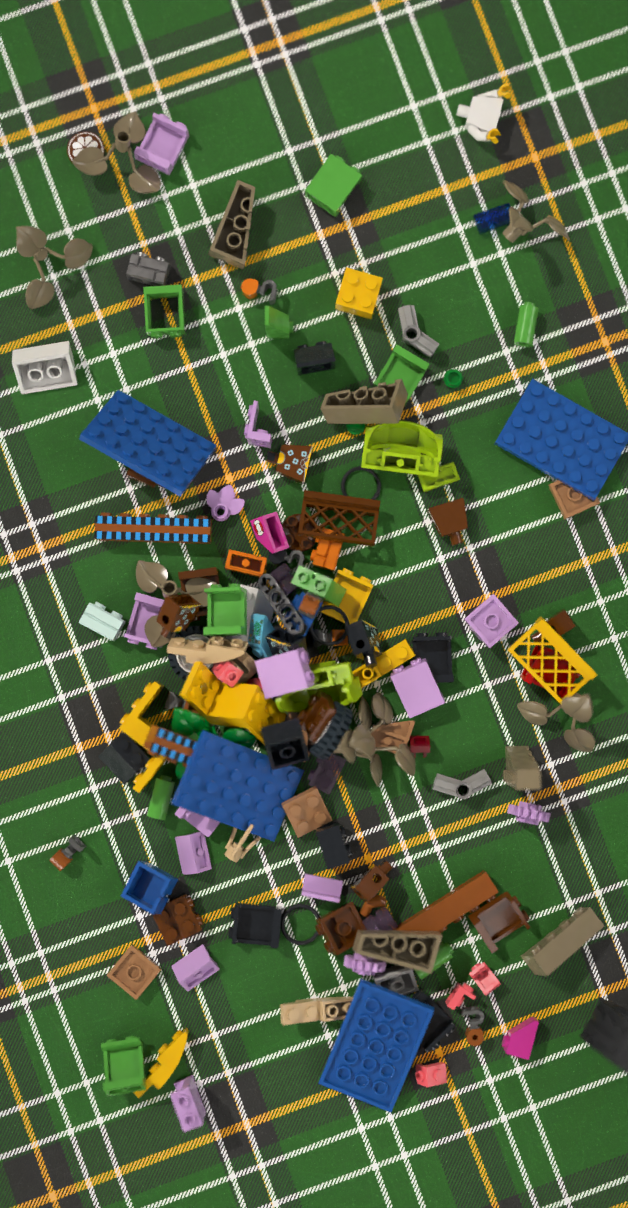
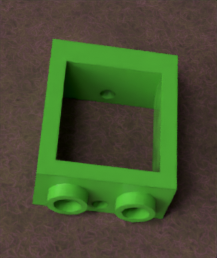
(166, 291)
(318, 585)

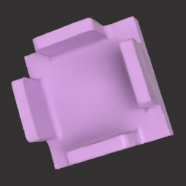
(490, 621)

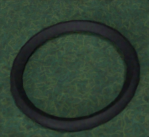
(365, 469)
(344, 634)
(283, 923)

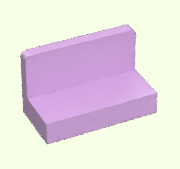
(193, 853)
(322, 888)
(194, 968)

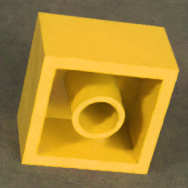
(358, 293)

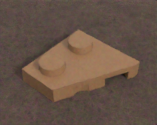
(393, 734)

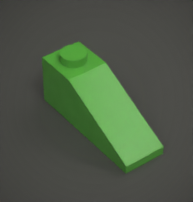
(277, 324)

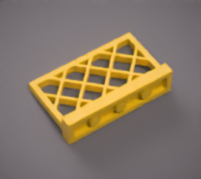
(560, 646)

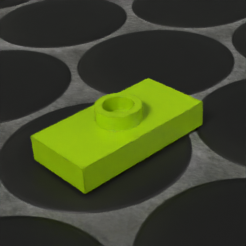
(446, 475)

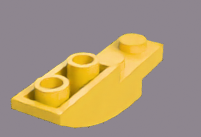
(386, 662)
(168, 1058)

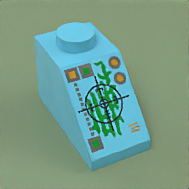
(259, 628)

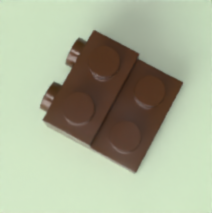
(317, 715)
(178, 919)
(340, 928)

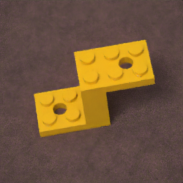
(230, 706)
(138, 728)

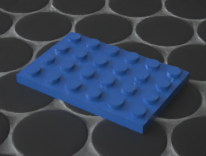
(562, 439)
(148, 442)
(236, 786)
(376, 1045)

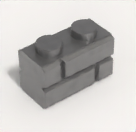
(148, 270)

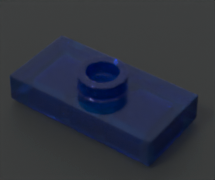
(492, 218)

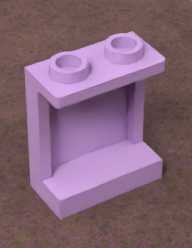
(162, 143)
(143, 609)
(285, 673)
(417, 687)
(188, 1103)

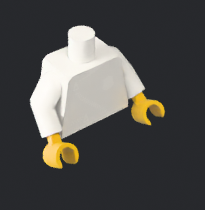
(484, 114)

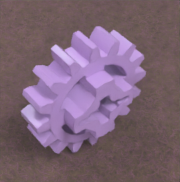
(528, 813)
(363, 964)

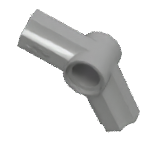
(409, 323)
(450, 785)

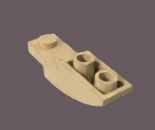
(214, 651)
(314, 1010)

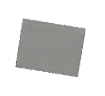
(397, 979)

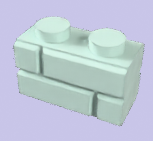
(101, 621)

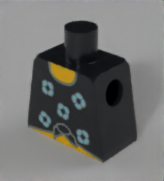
(283, 641)
(364, 642)

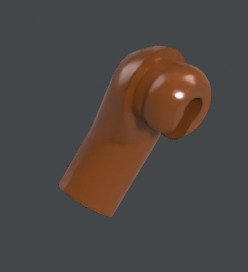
(376, 901)

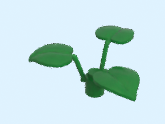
(188, 722)

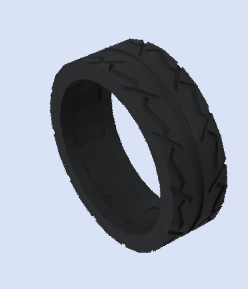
(609, 1033)

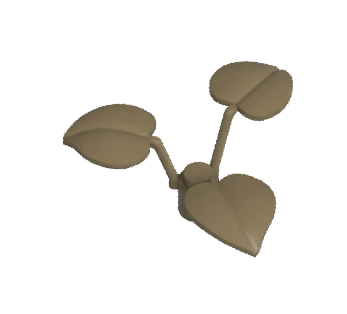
(126, 131)
(519, 224)
(31, 243)
(154, 576)
(575, 706)
(365, 742)
(350, 753)

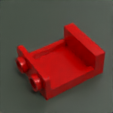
(548, 677)

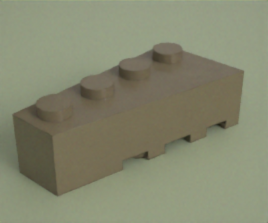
(233, 232)
(366, 405)
(521, 769)
(562, 942)
(403, 948)

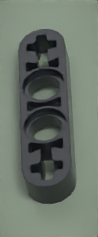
(280, 606)

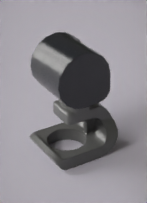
(282, 556)

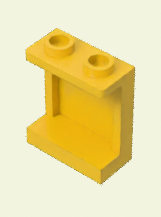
(354, 599)

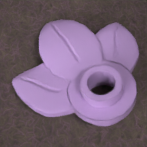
(224, 500)

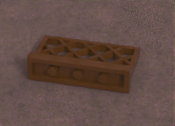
(344, 504)

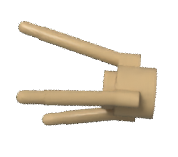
(235, 850)

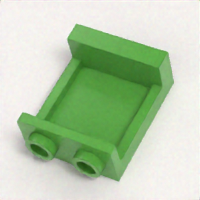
(333, 184)
(403, 366)
(226, 611)
(123, 1066)

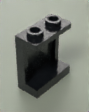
(437, 653)
(255, 924)
(439, 1025)

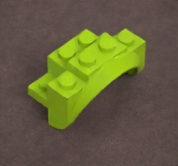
(402, 448)
(331, 679)

